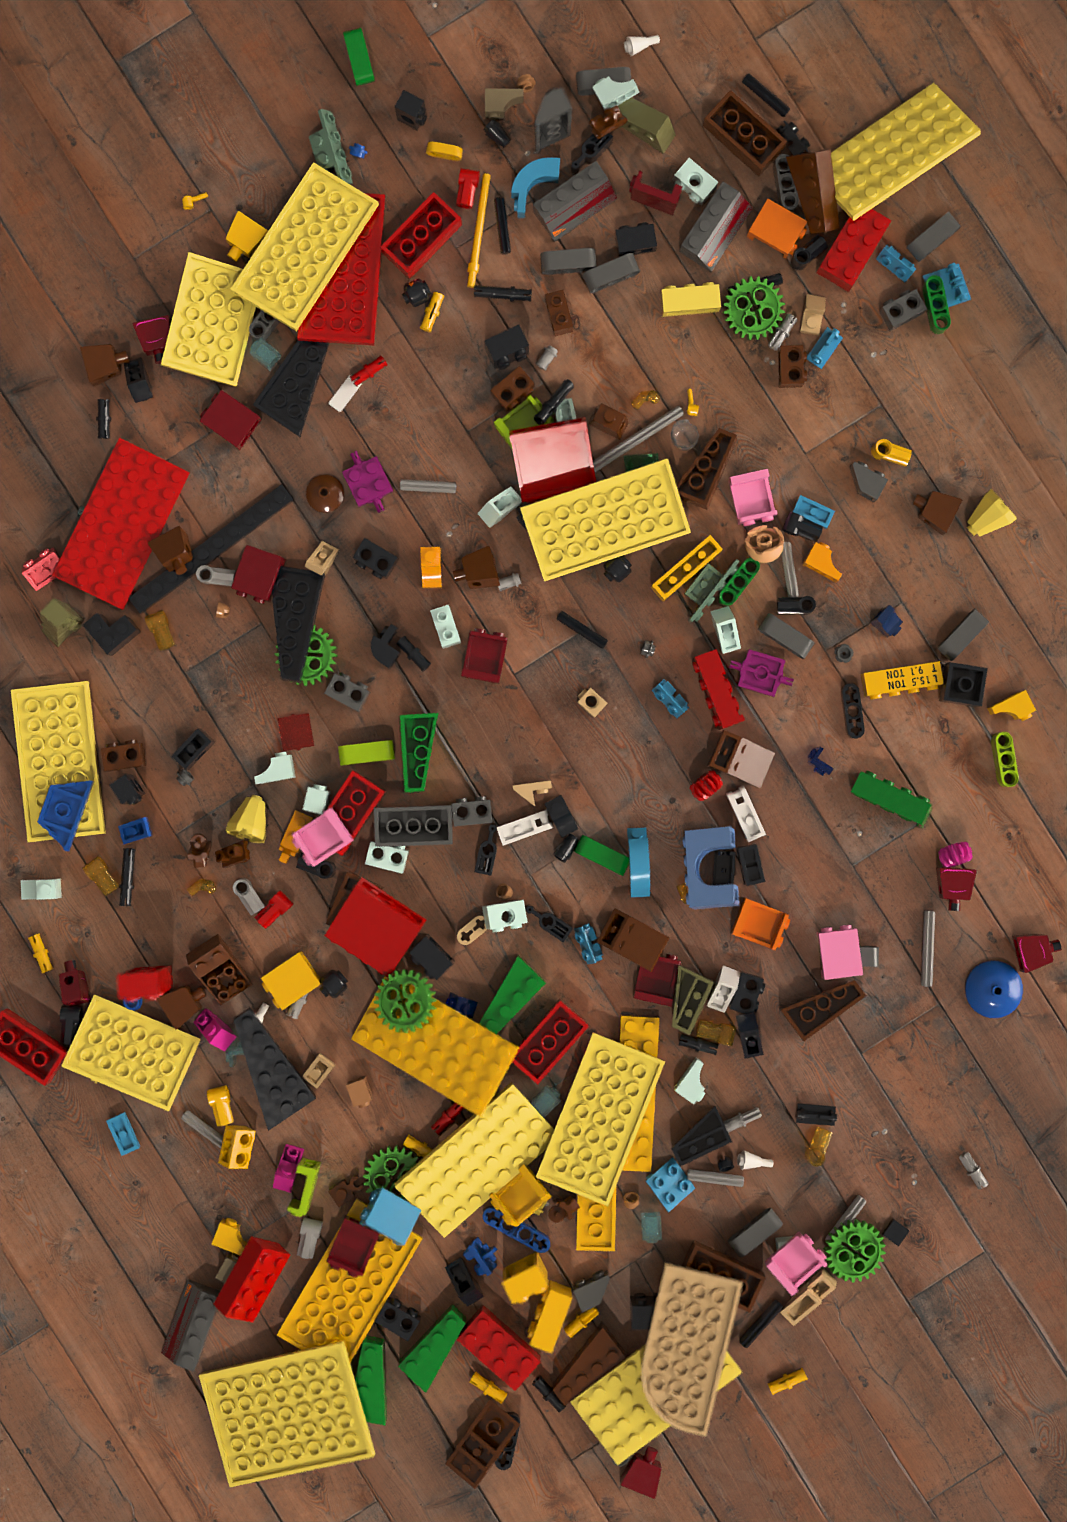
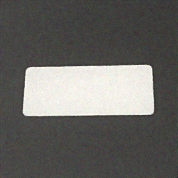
(344, 394)

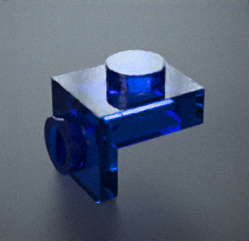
(820, 767)
(462, 1005)

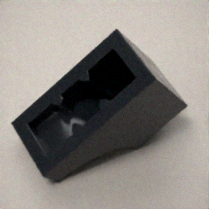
(138, 380)
(561, 816)
(464, 1282)

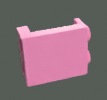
(752, 497)
(322, 837)
(839, 952)
(795, 1262)

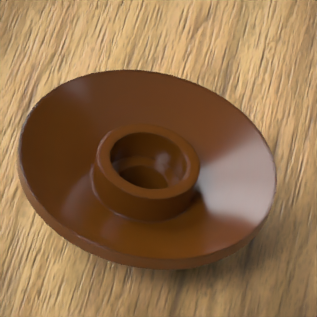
(333, 498)

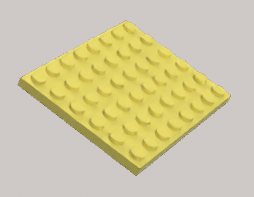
(287, 1414)

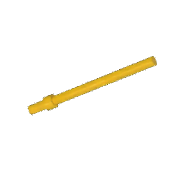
(473, 266)

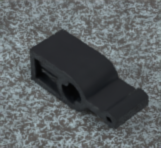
(598, 147)
(490, 858)
(551, 928)

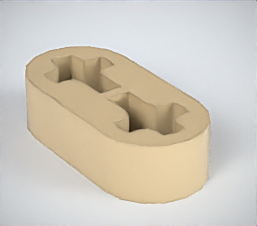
(469, 926)

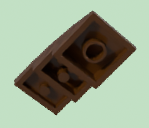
(482, 1444)

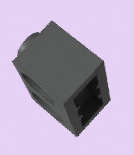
(904, 312)
(346, 695)
(472, 817)

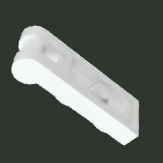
(746, 814)
(523, 827)

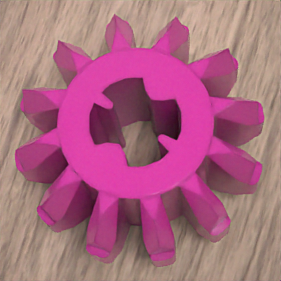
(955, 854)

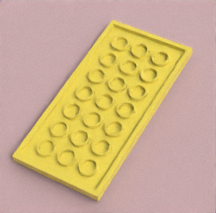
(898, 149)
(304, 246)
(605, 519)
(56, 748)
(600, 1119)
(476, 1160)
(619, 1408)

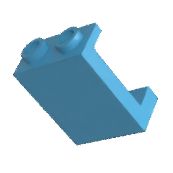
(390, 1216)

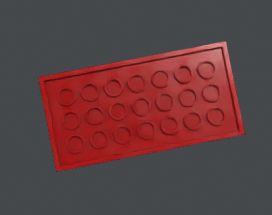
(350, 300)
(119, 521)

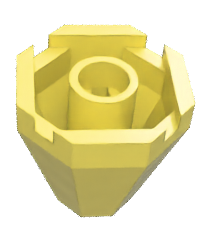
(989, 515)
(249, 820)

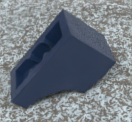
(887, 621)

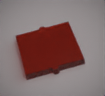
(296, 732)

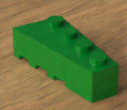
(416, 746)
(891, 798)
(515, 991)
(429, 1352)
(371, 1380)

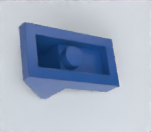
(135, 830)

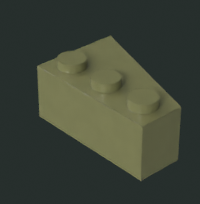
(647, 124)
(59, 621)
(690, 998)

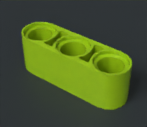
(366, 752)
(1011, 766)

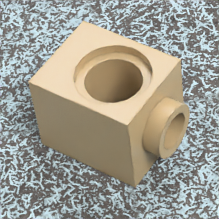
(600, 702)

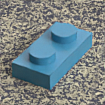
(813, 511)
(123, 1133)

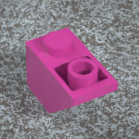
(214, 1030)
(287, 1168)

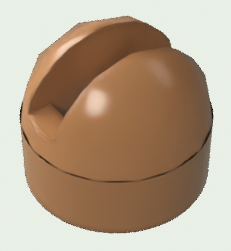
(222, 610)
(504, 891)
(631, 1200)

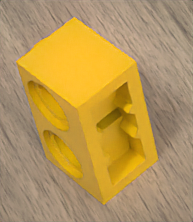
(236, 1147)

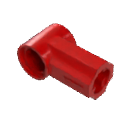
(467, 183)
(277, 906)

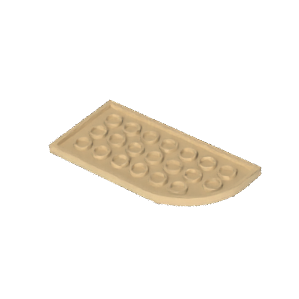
(688, 1345)

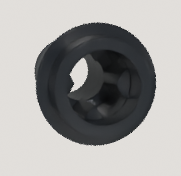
(496, 133)
(565, 849)

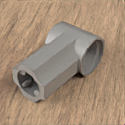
(218, 576)
(249, 898)
(309, 1233)

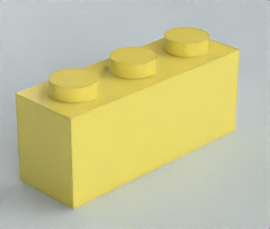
(690, 299)

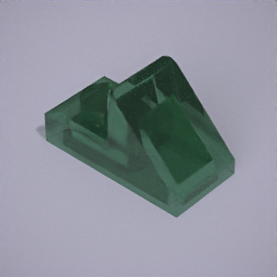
(635, 461)

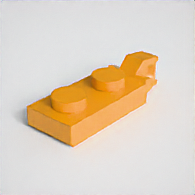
(297, 822)

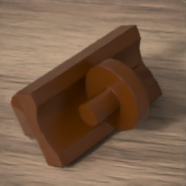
(607, 121)
(199, 850)
(233, 854)
(563, 1209)

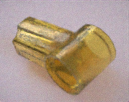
(158, 625)
(98, 872)
(721, 1033)
(818, 1144)

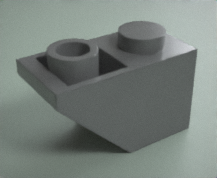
(867, 483)
(591, 1291)

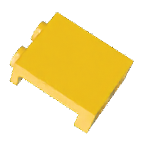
(291, 981)
(520, 1197)

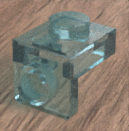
(232, 1052)

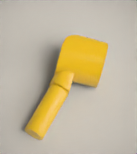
(188, 200)
(692, 409)

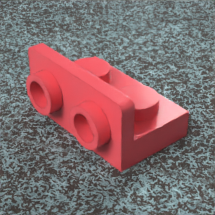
(40, 570)

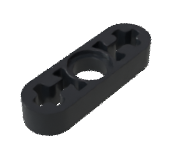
(847, 717)
(509, 1455)

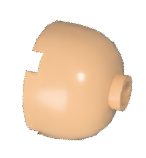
(764, 544)

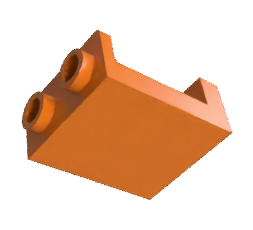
(778, 228)
(760, 924)

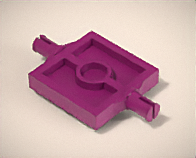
(367, 481)
(761, 673)

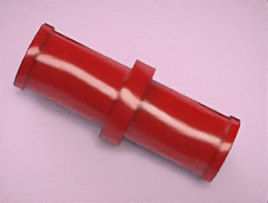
(368, 371)
(447, 1117)

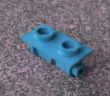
(890, 259)
(824, 347)
(664, 692)
(590, 952)

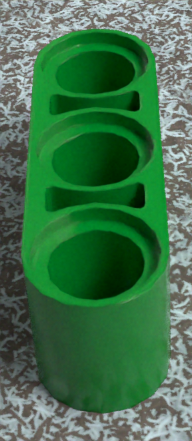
(358, 56)
(939, 296)
(736, 591)
(602, 855)

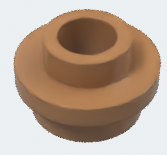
(526, 83)

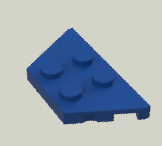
(64, 810)

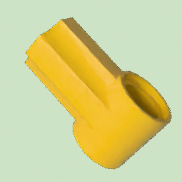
(893, 453)
(219, 1101)

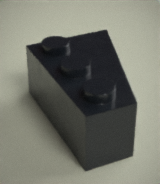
(702, 1138)

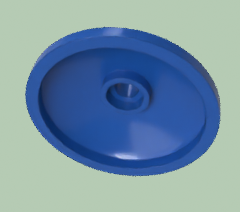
(981, 986)

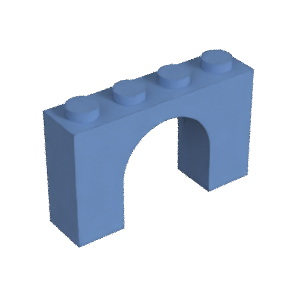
(697, 845)

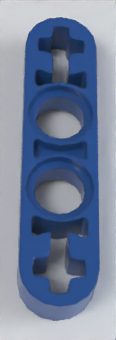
(514, 1232)

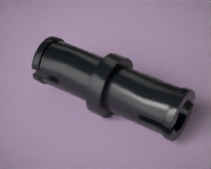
(103, 419)
(413, 653)
(698, 1044)
(548, 1393)

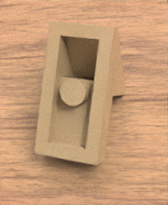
(812, 314)
(322, 558)
(526, 790)
(318, 1070)

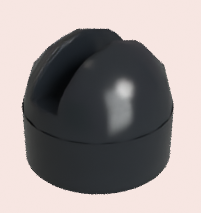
(725, 1165)

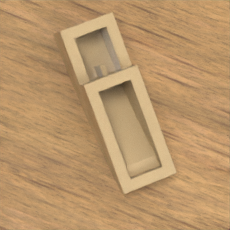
(809, 1297)

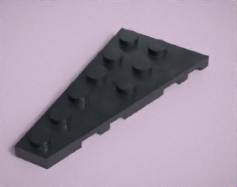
(293, 386)
(295, 609)
(275, 1079)

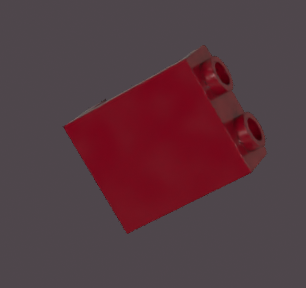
(654, 197)
(230, 419)
(257, 574)
(484, 656)
(660, 983)
(352, 1247)

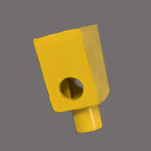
(244, 236)

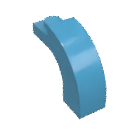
(532, 174)
(639, 862)

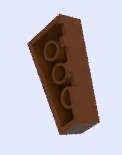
(816, 189)
(702, 478)
(819, 1010)
(590, 1363)

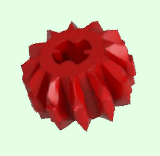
(706, 785)

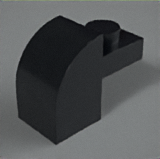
(380, 647)

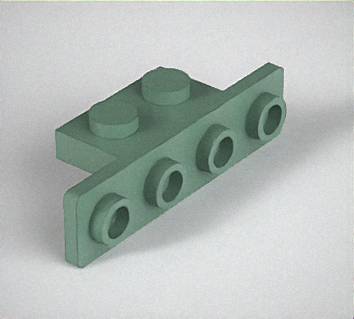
(328, 148)
(705, 587)

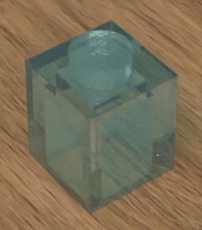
(264, 354)
(546, 1100)
(651, 1227)

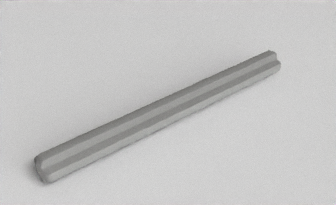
(637, 438)

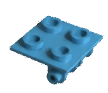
(954, 285)
(670, 1184)

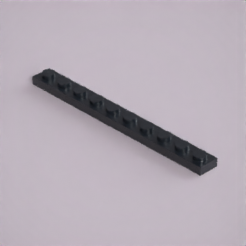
(213, 548)

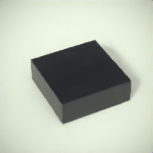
(895, 1232)

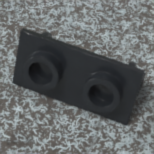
(790, 133)
(816, 1114)

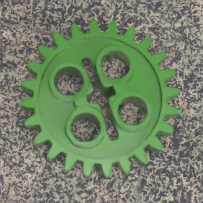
(737, 315)
(325, 661)
(389, 1006)
(380, 1168)
(864, 1236)

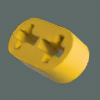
(444, 151)

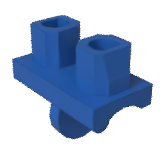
(483, 1255)

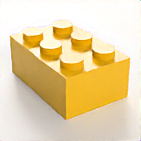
(525, 1278)
(549, 1316)

